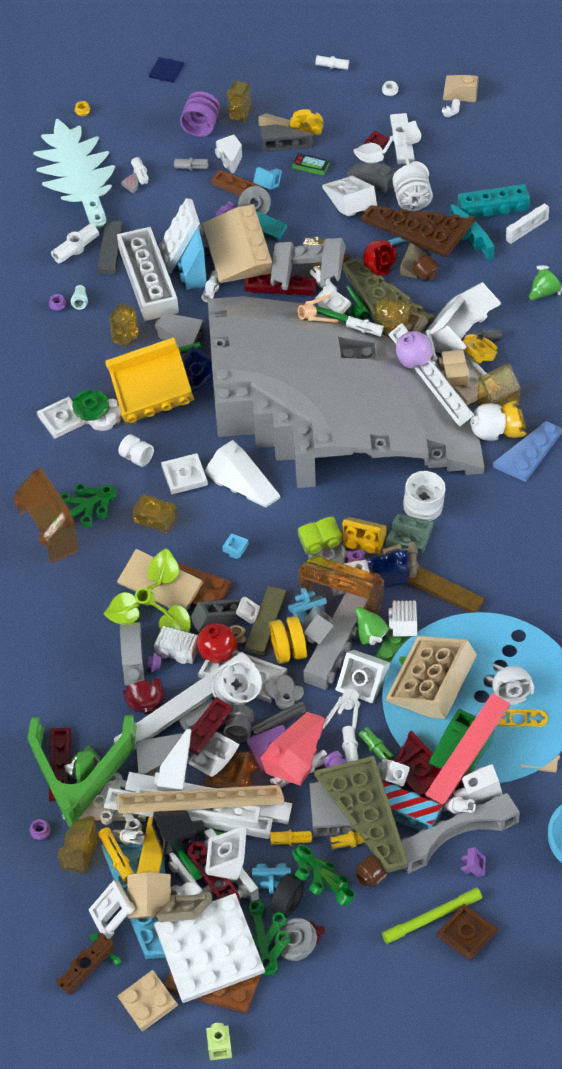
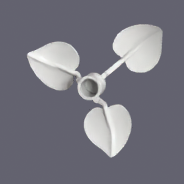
(401, 136)

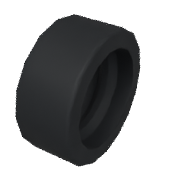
(287, 895)

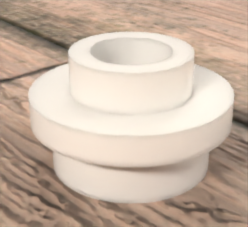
(390, 88)

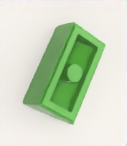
(84, 765)

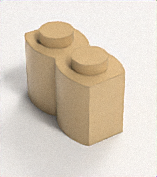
(454, 367)

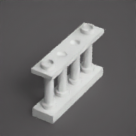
(246, 886)

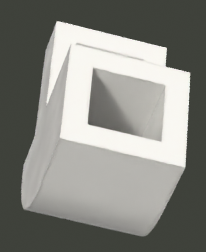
(336, 302)

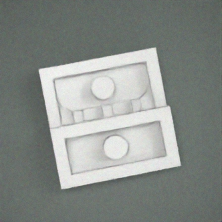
(214, 755)

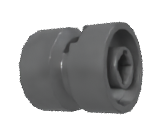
(239, 724)

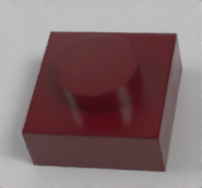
(377, 138)

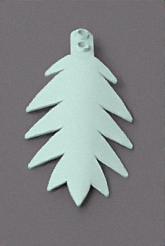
(77, 170)

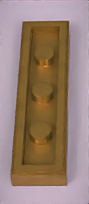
(447, 591)

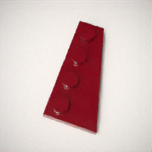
(297, 285)

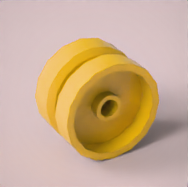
(288, 639)

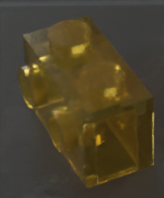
(239, 101)
(123, 325)
(155, 513)

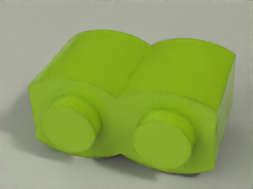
(320, 535)

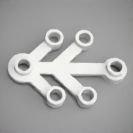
(117, 783)

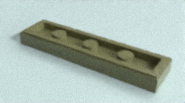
(268, 611)

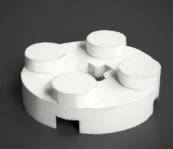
(109, 419)

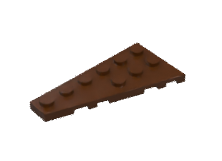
(422, 228)

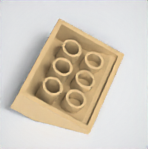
(237, 244)
(432, 675)

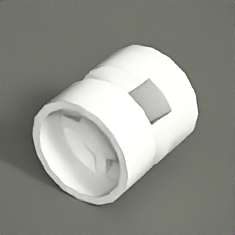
(136, 451)

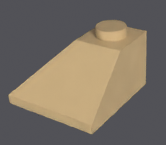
(461, 88)

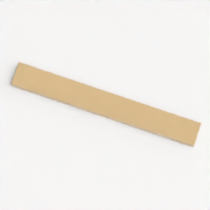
(199, 799)

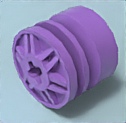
(200, 114)

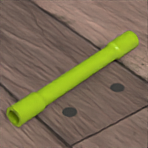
(402, 929)

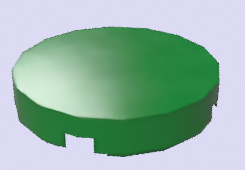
(90, 405)

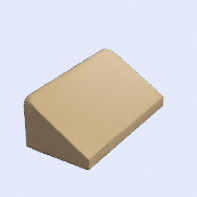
(267, 119)

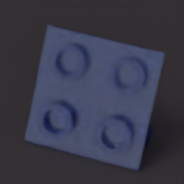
(391, 567)

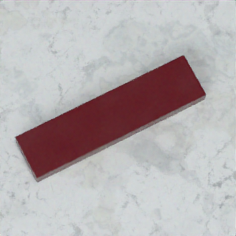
(60, 755)

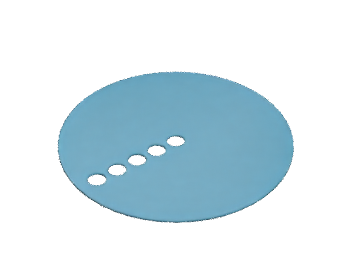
(510, 744)

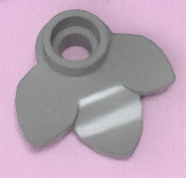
(284, 691)

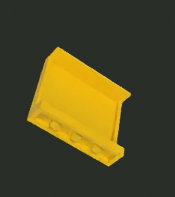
(150, 380)

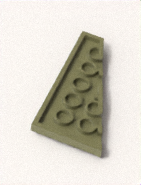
(374, 288)
(363, 801)

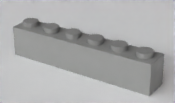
(331, 651)

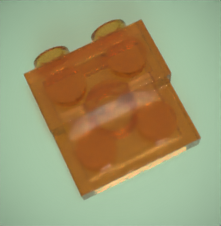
(235, 773)

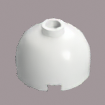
(488, 421)
(513, 684)

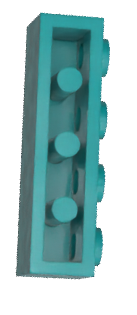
(495, 201)

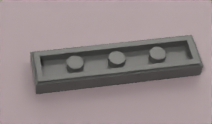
(109, 247)

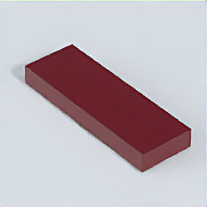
(208, 724)

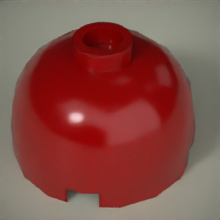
(379, 257)
(216, 643)

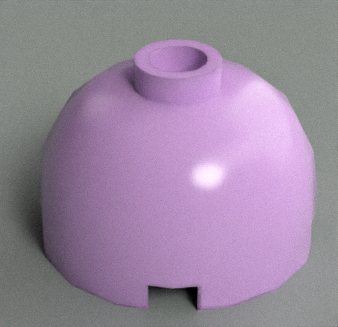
(413, 349)

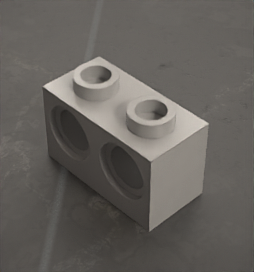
(316, 625)

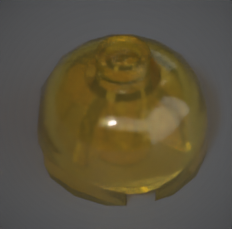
(392, 313)

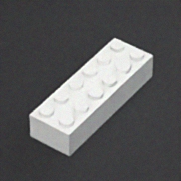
(147, 273)

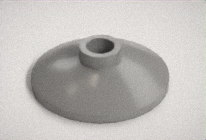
(253, 195)

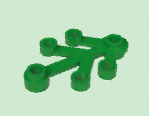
(104, 494)
(304, 857)
(264, 939)

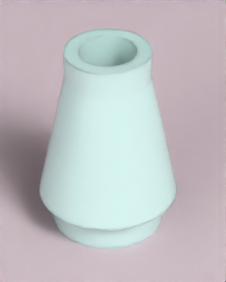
(79, 298)

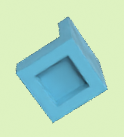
(267, 178)

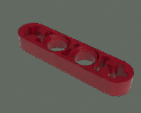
(209, 879)

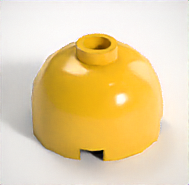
(514, 420)

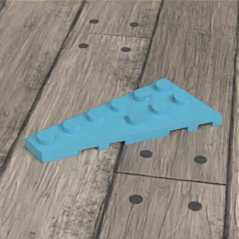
(143, 927)

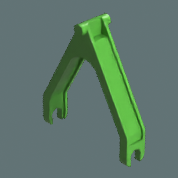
(75, 798)

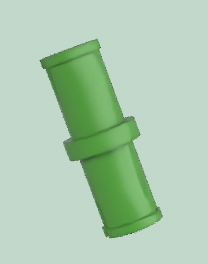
(375, 745)

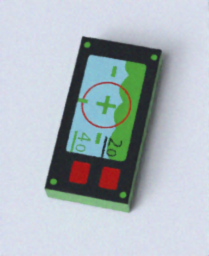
(311, 164)

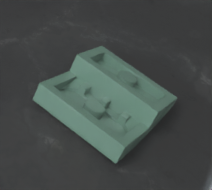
(409, 529)

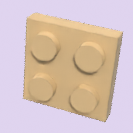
(147, 1000)

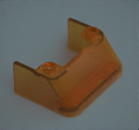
(49, 514)
(343, 578)

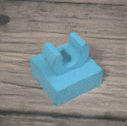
(235, 546)

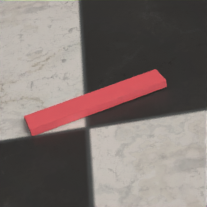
(467, 749)

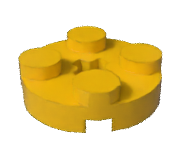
(313, 121)
(479, 349)

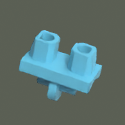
(300, 608)
(269, 877)

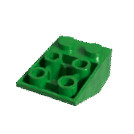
(452, 736)

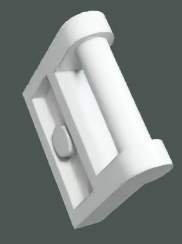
(107, 905)

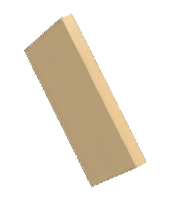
(179, 592)

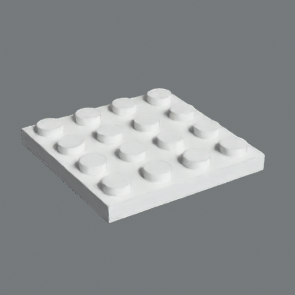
(210, 949)

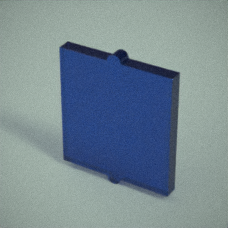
(166, 69)

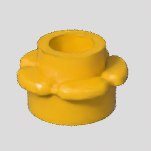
(82, 108)

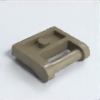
(184, 907)

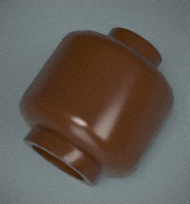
(425, 268)
(370, 871)

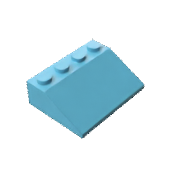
(193, 263)

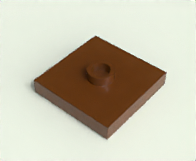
(467, 932)

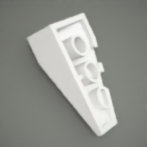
(238, 472)

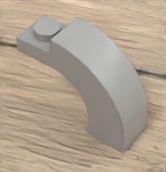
(131, 652)

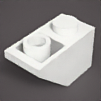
(229, 151)

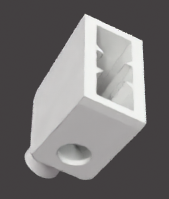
(480, 786)

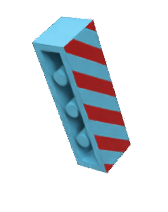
(412, 809)

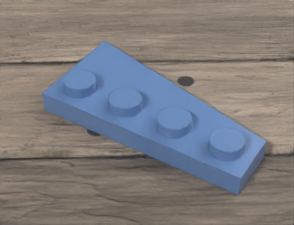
(529, 452)

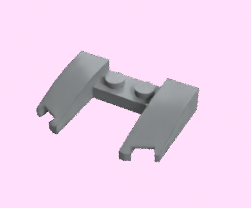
(329, 253)

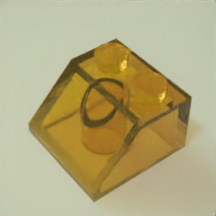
(498, 386)
(79, 845)

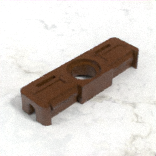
(77, 975)

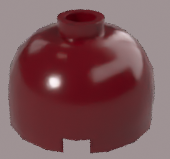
(144, 696)

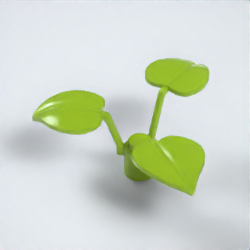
(124, 607)

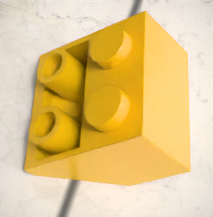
(363, 535)

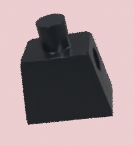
(175, 830)

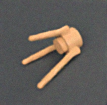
(308, 311)

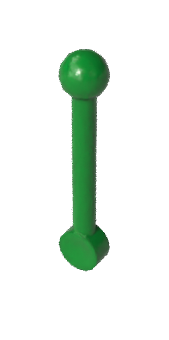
(116, 960)

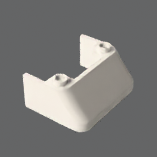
(459, 316)

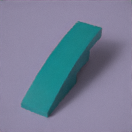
(476, 235)

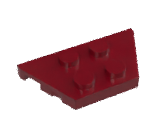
(417, 757)

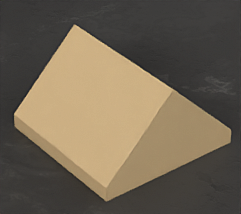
(148, 893)

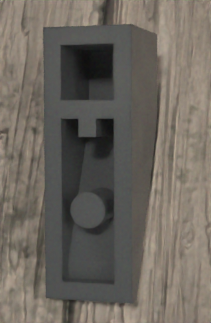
(284, 138)
(374, 174)
(215, 612)

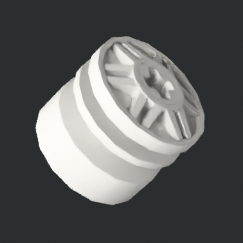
(412, 187)
(424, 495)
(244, 678)

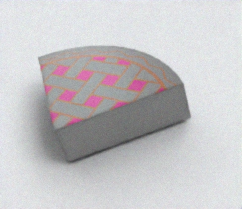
(131, 183)

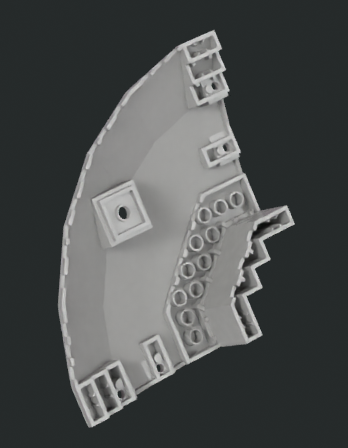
(325, 391)

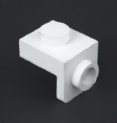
(393, 772)

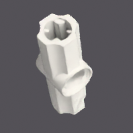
(75, 243)

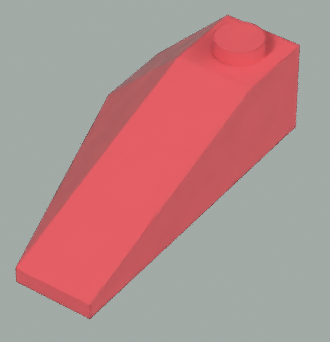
(293, 751)

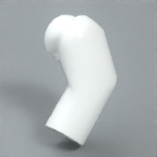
(448, 112)

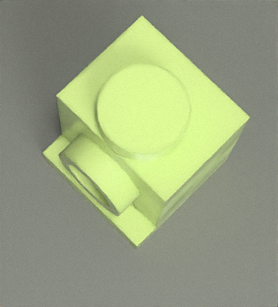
(219, 1042)

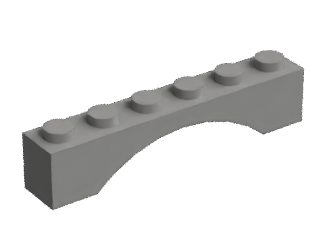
(493, 815)

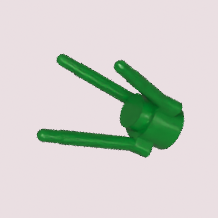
(358, 309)

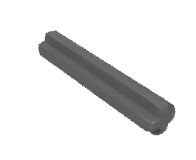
(278, 718)

